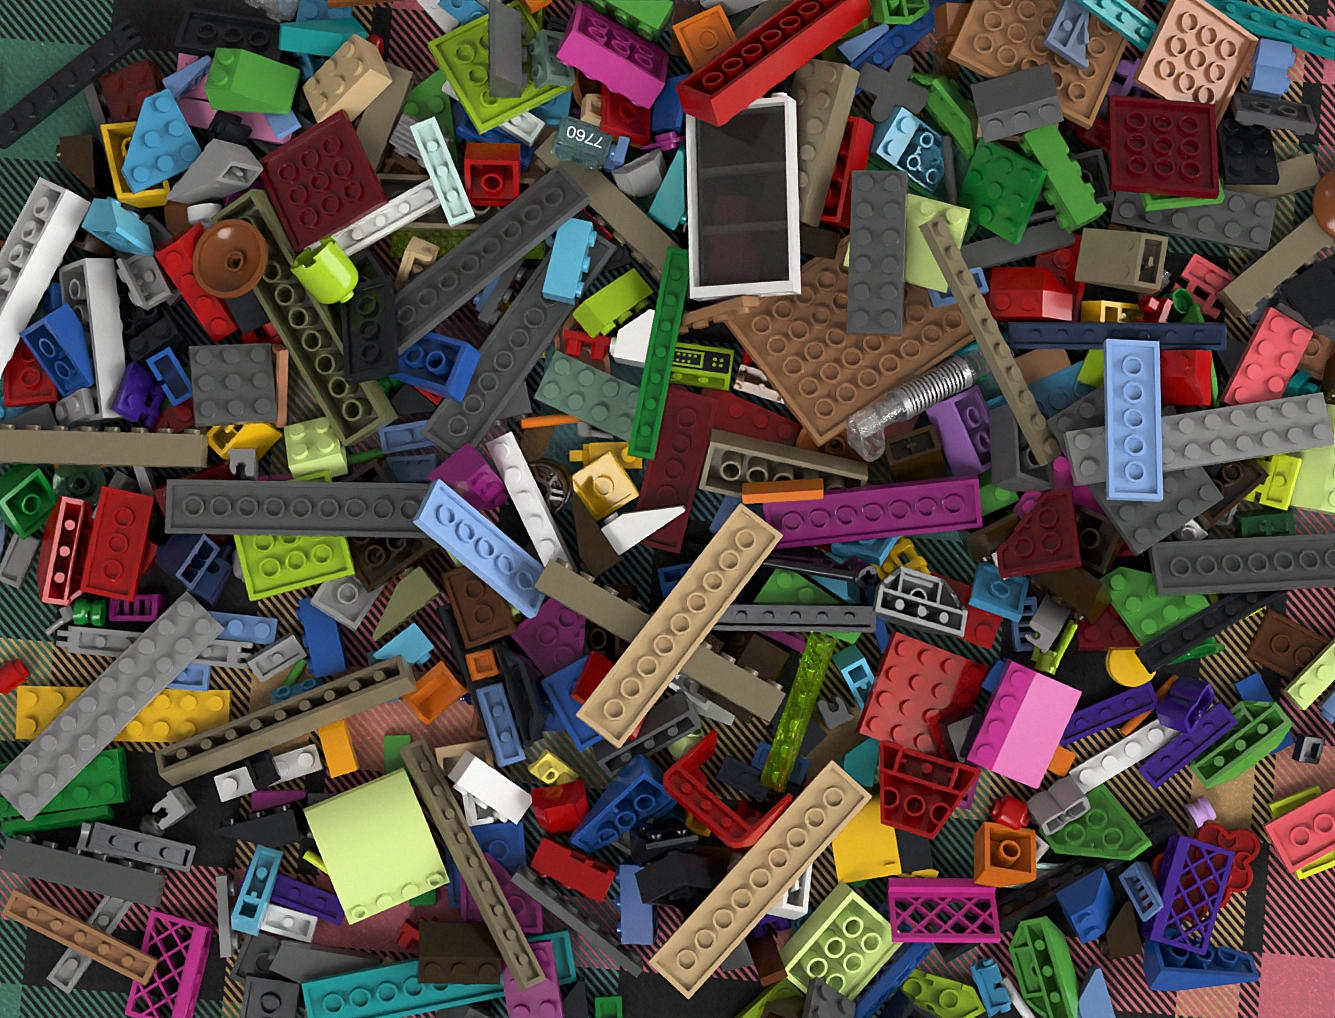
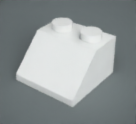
(633, 340)

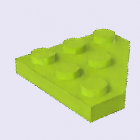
(943, 995)

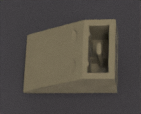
(1121, 259)

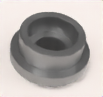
(150, 826)

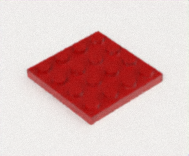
(917, 690)

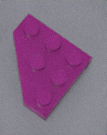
(552, 637)
(524, 907)

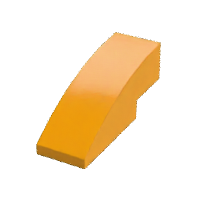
(338, 748)

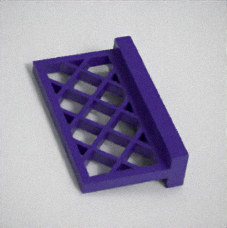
(1168, 882)

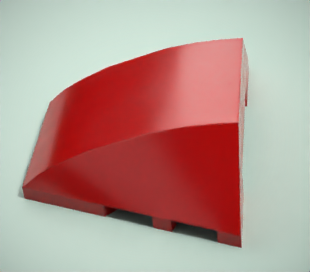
(920, 789)

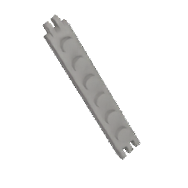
(114, 642)

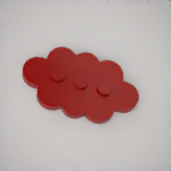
(1239, 840)

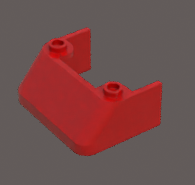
(688, 787)

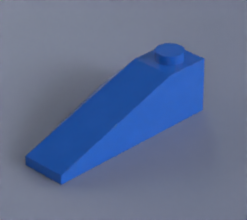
(627, 802)
(1179, 969)

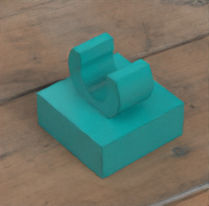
(1299, 384)

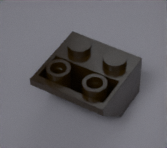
(915, 456)

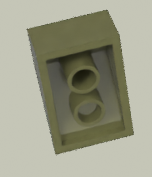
(409, 597)

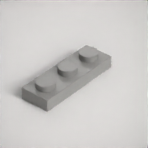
(228, 939)

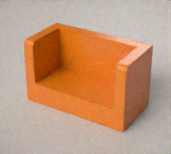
(435, 693)

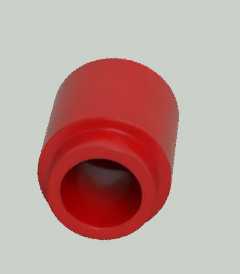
(12, 675)

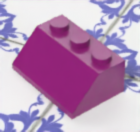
(472, 479)

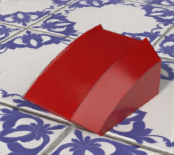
(560, 807)

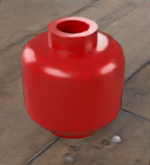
(1009, 812)

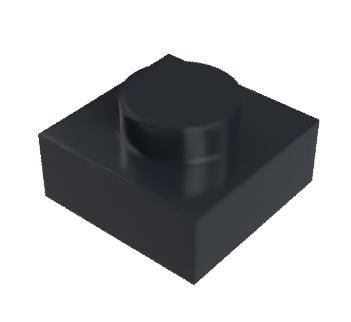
(1308, 749)

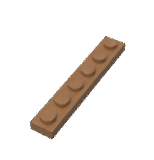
(80, 936)

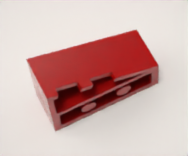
(573, 868)

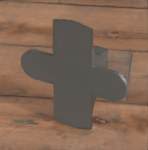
(892, 88)

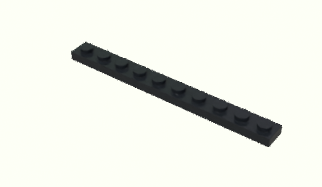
(1042, 891)

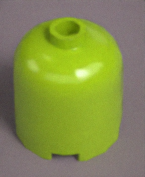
(326, 272)

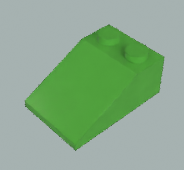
(250, 83)

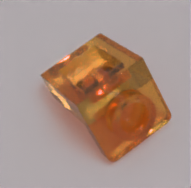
(944, 65)
(405, 165)

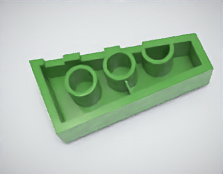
(1062, 184)
(791, 587)

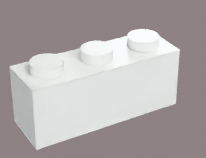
(490, 788)

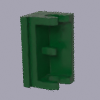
(1264, 523)

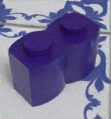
(1185, 704)

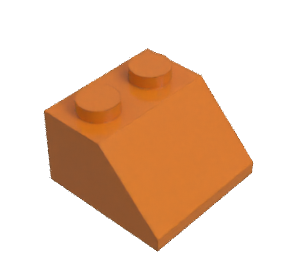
(1004, 855)

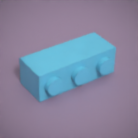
(569, 261)

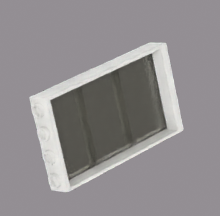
(744, 203)

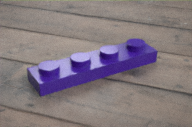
(1109, 712)
(1185, 746)
(306, 898)

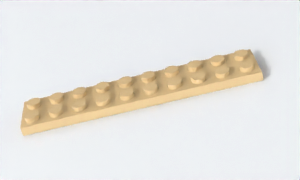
(679, 626)
(759, 879)

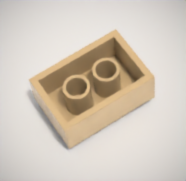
(347, 80)

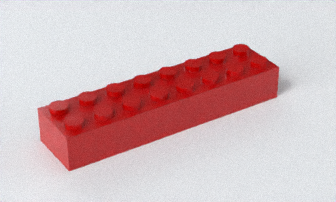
(766, 57)

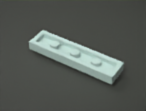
(442, 171)

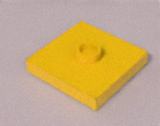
(603, 486)

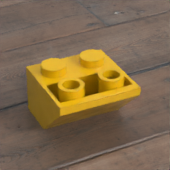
(243, 436)

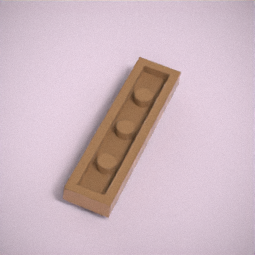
(717, 313)

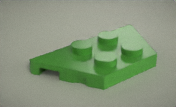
(430, 101)

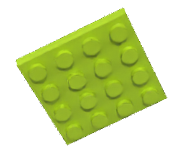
(464, 63)
(292, 562)

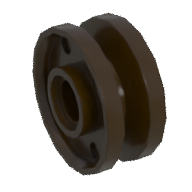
(556, 479)

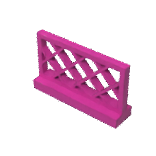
(942, 892)
(192, 973)

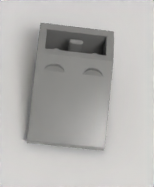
(216, 173)

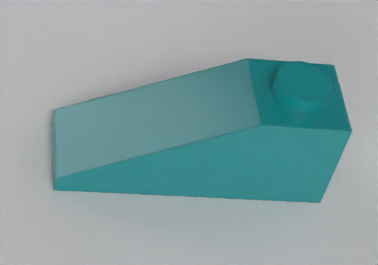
(318, 36)
(671, 201)

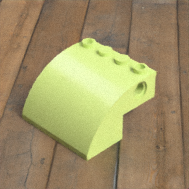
(376, 845)

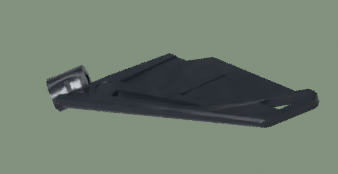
(811, 562)

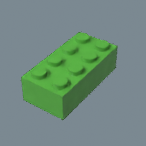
(645, 16)

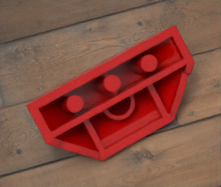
(1027, 295)
(64, 551)

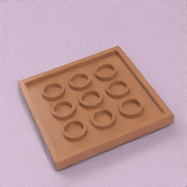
(1195, 55)

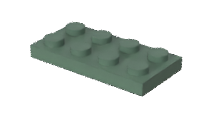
(589, 395)

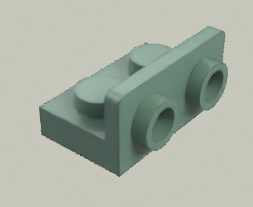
(545, 64)

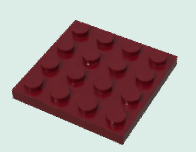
(1162, 147)
(321, 181)

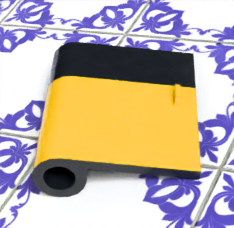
(874, 850)

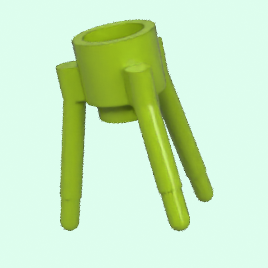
(1050, 660)

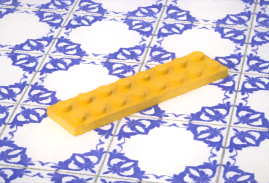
(168, 718)

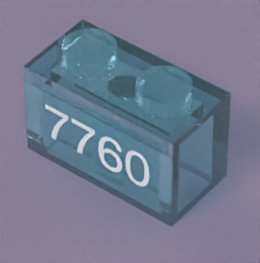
(581, 143)

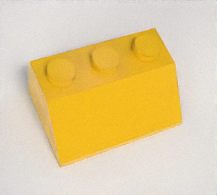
(116, 143)

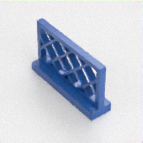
(894, 974)

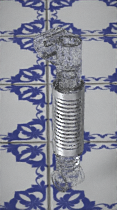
(867, 426)

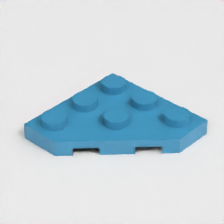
(159, 144)

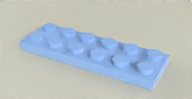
(1133, 420)
(481, 547)

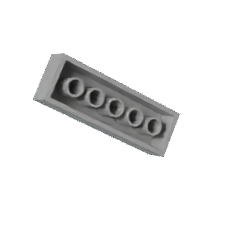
(92, 293)

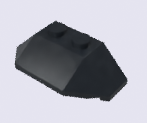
(523, 692)

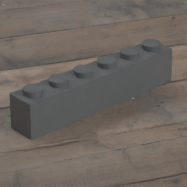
(82, 871)

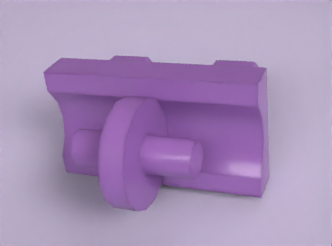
(1127, 69)

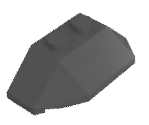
(919, 603)

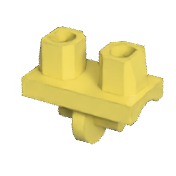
(553, 769)

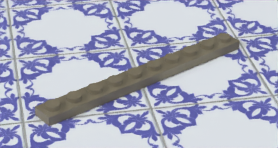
(990, 340)
(472, 864)

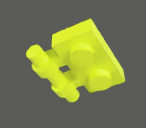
(1280, 482)

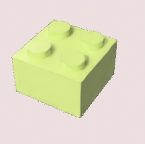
(314, 448)

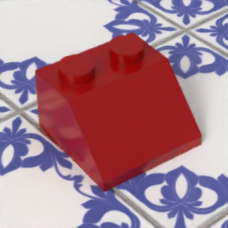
(492, 173)
(1185, 377)

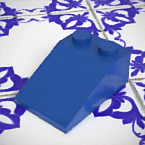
(668, 112)
(61, 349)
(439, 366)

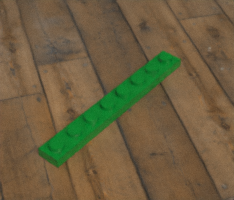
(660, 354)

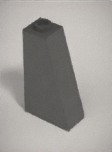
(308, 961)

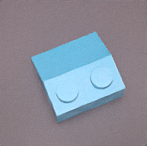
(118, 227)

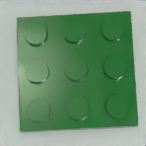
(1001, 189)

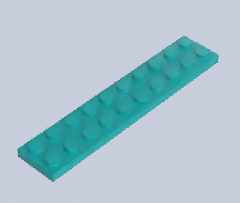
(395, 993)

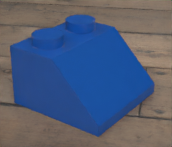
(1088, 905)

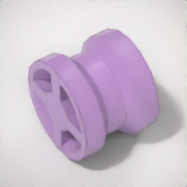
(1200, 811)

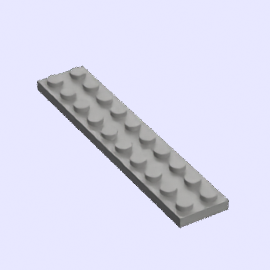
(1216, 436)
(108, 705)

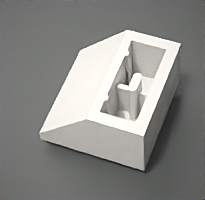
(795, 900)

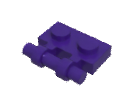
(132, 395)

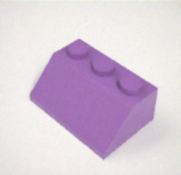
(963, 431)

